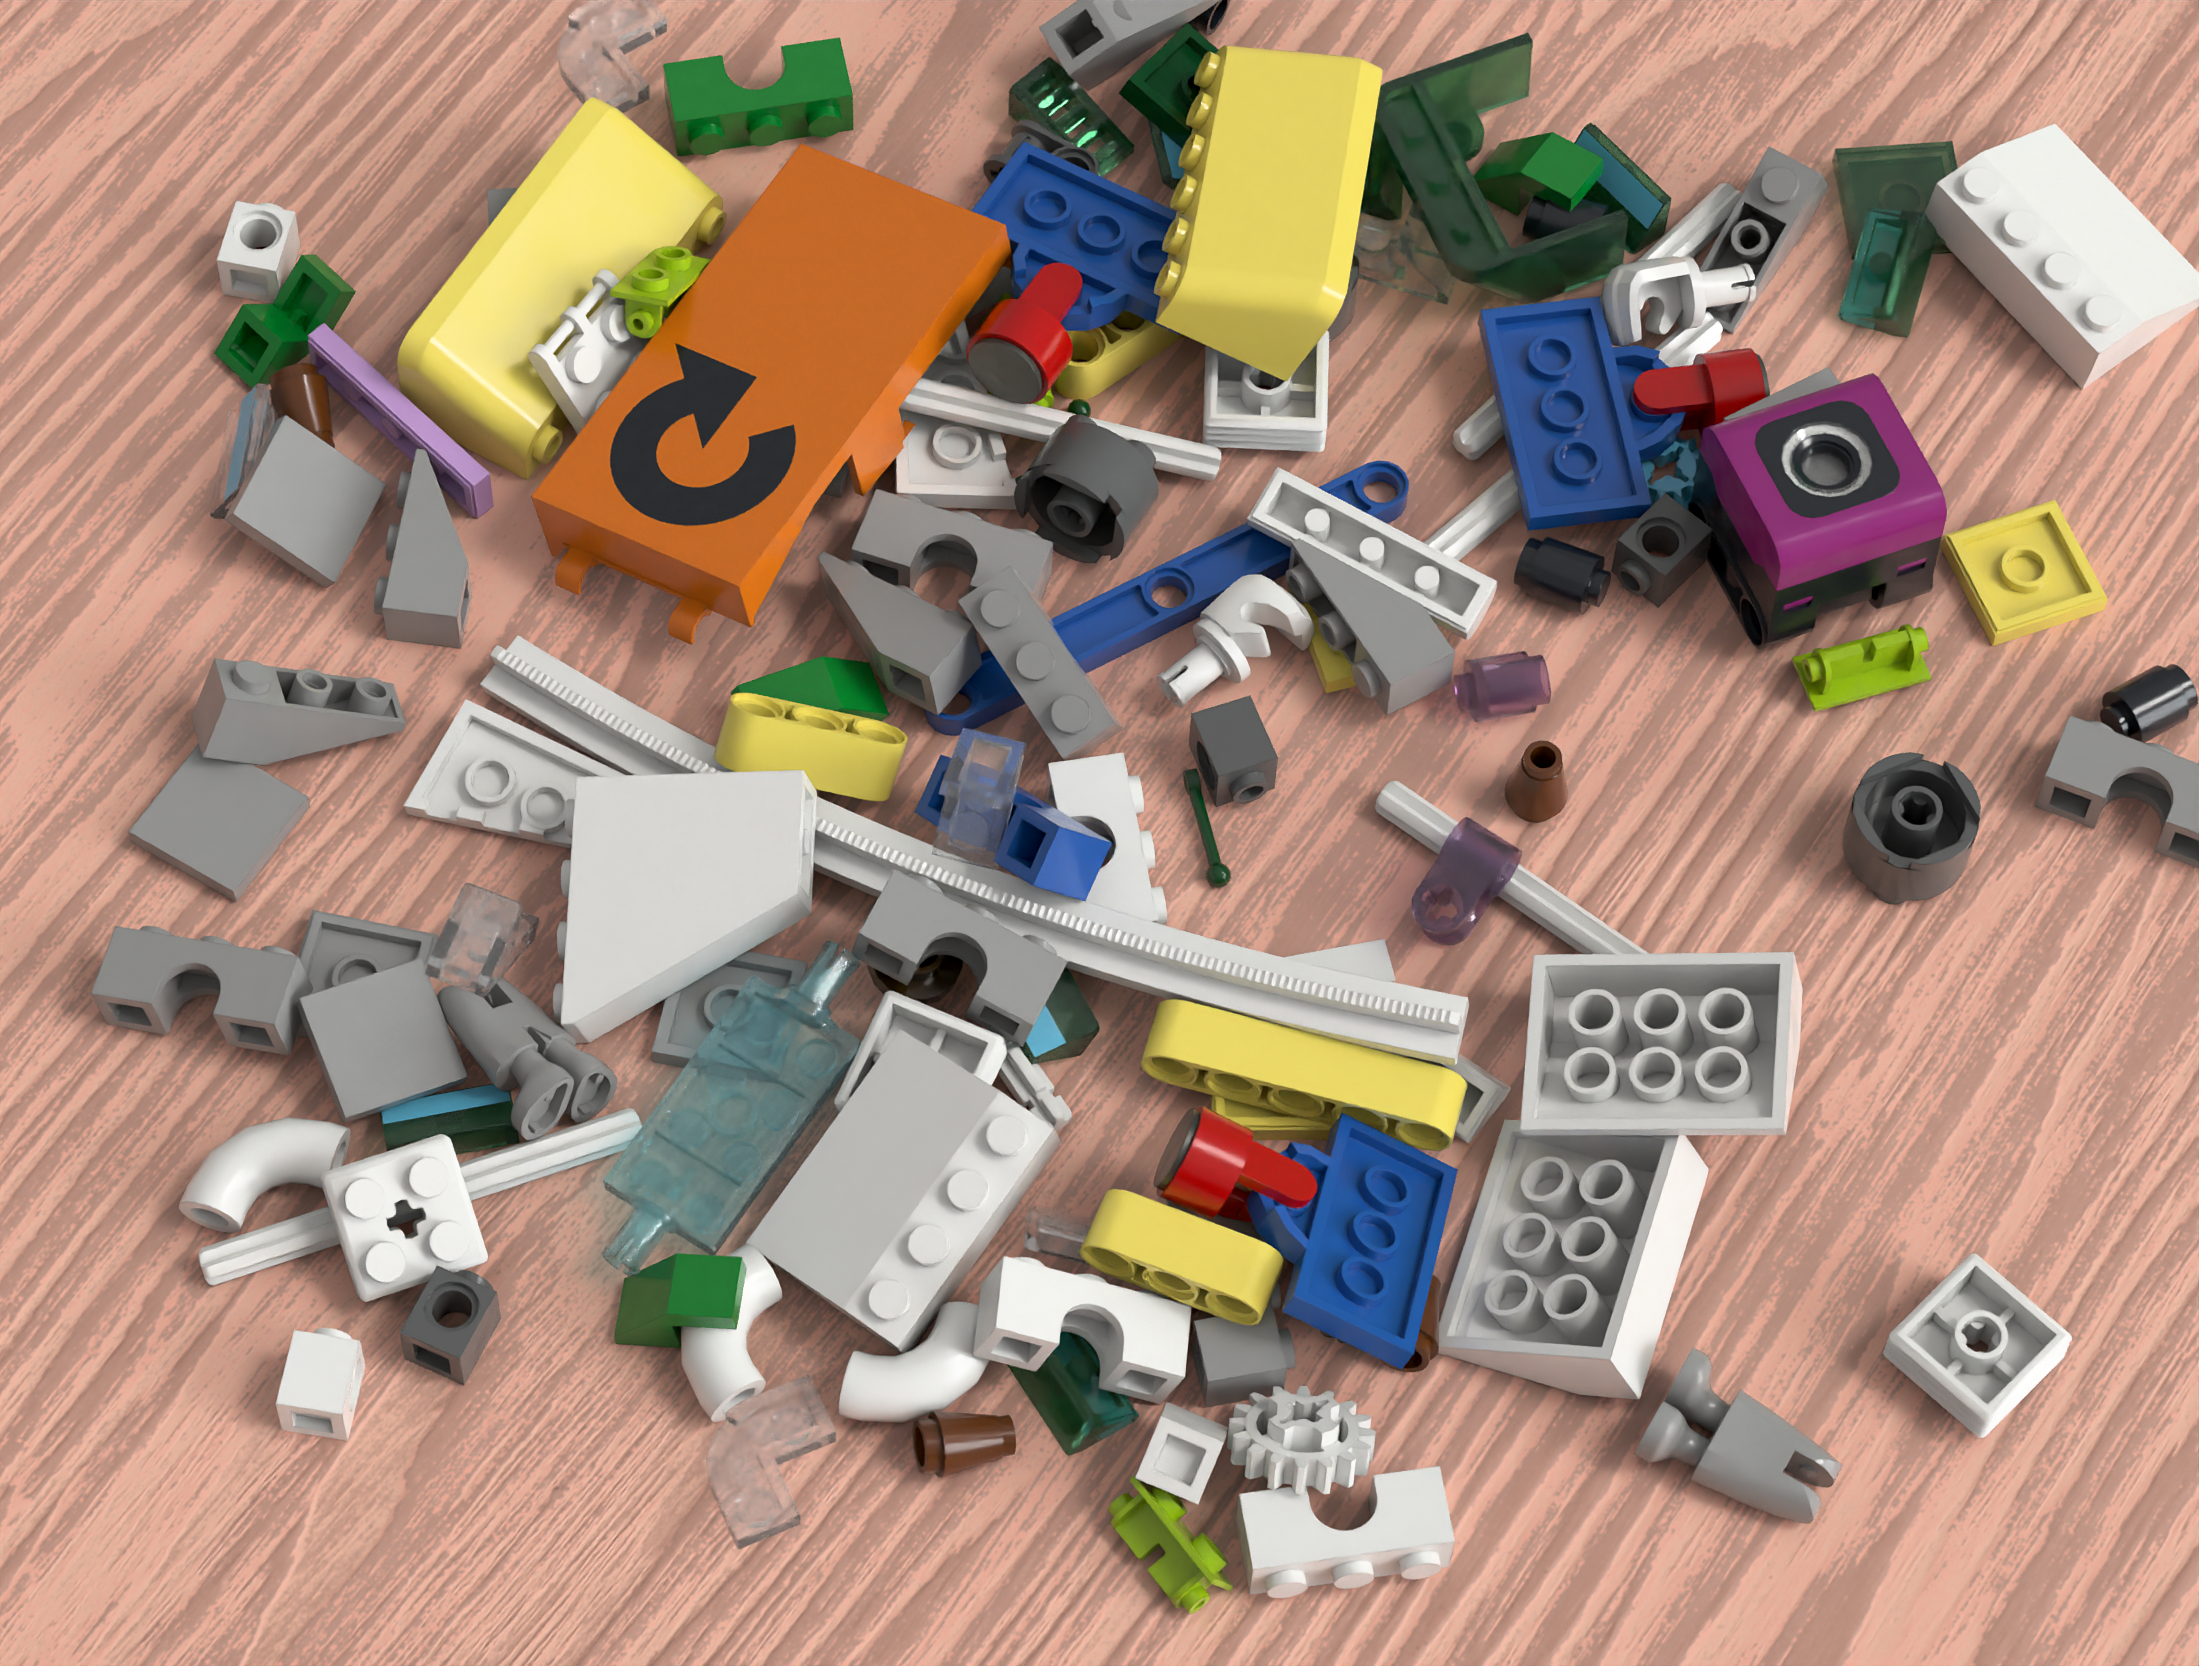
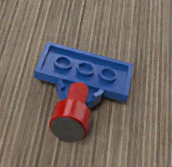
(1076, 264)
(1592, 412)
(1350, 1219)

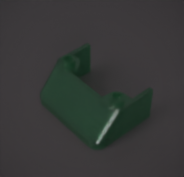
(1430, 134)

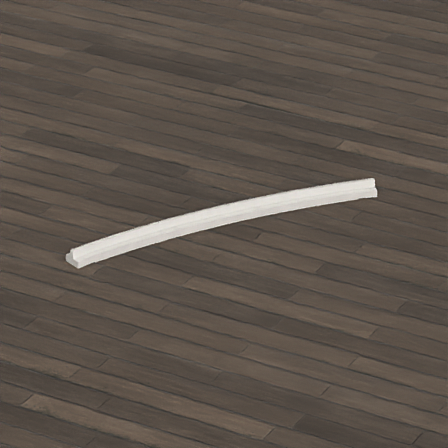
(1085, 934)

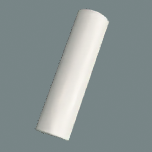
(1445, 587)

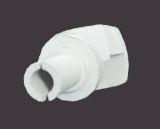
(1674, 292)
(1233, 631)

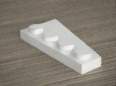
(949, 460)
(501, 778)

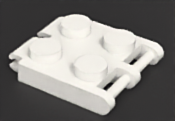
(593, 358)

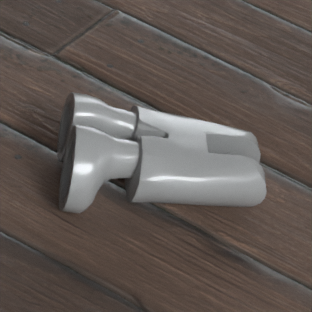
(530, 1051)
(1746, 1450)

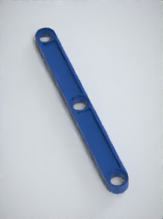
(1130, 616)

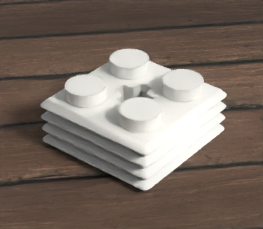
(1280, 418)
(954, 1038)
(364, 1197)
(1967, 1308)

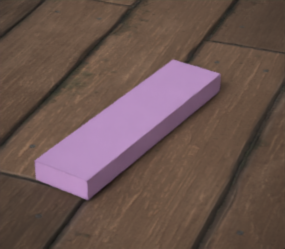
(400, 420)

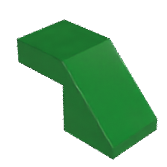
(1540, 167)
(276, 334)
(825, 684)
(679, 1293)

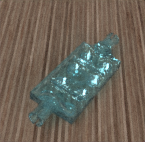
(733, 1113)

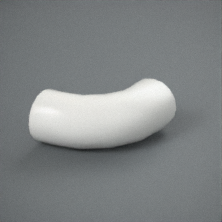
(257, 1161)
(718, 1358)
(917, 1380)

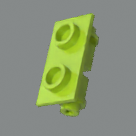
(657, 287)
(1863, 667)
(1189, 1562)

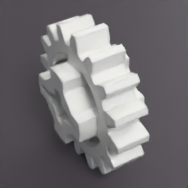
(1301, 1440)

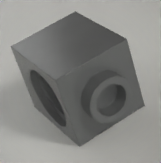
(1664, 529)
(1233, 752)
(456, 1349)

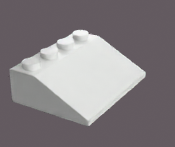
(2063, 251)
(1661, 1044)
(905, 1191)
(1573, 1258)

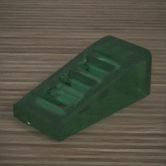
(1050, 89)

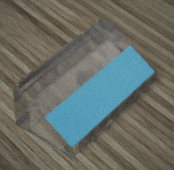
(243, 438)

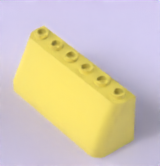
(1268, 202)
(587, 206)

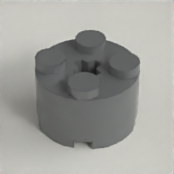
(1088, 490)
(1911, 827)

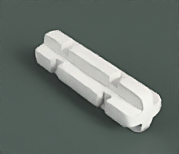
(1032, 1087)

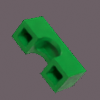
(716, 114)

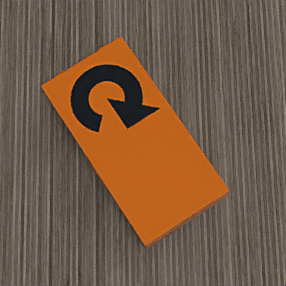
(767, 387)

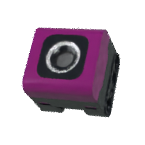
(1817, 508)

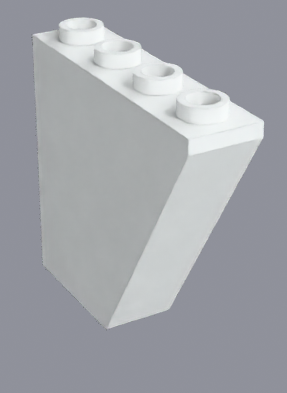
(675, 884)

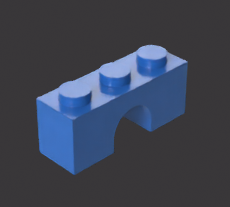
(1038, 843)

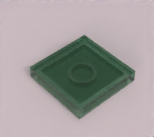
(1889, 179)

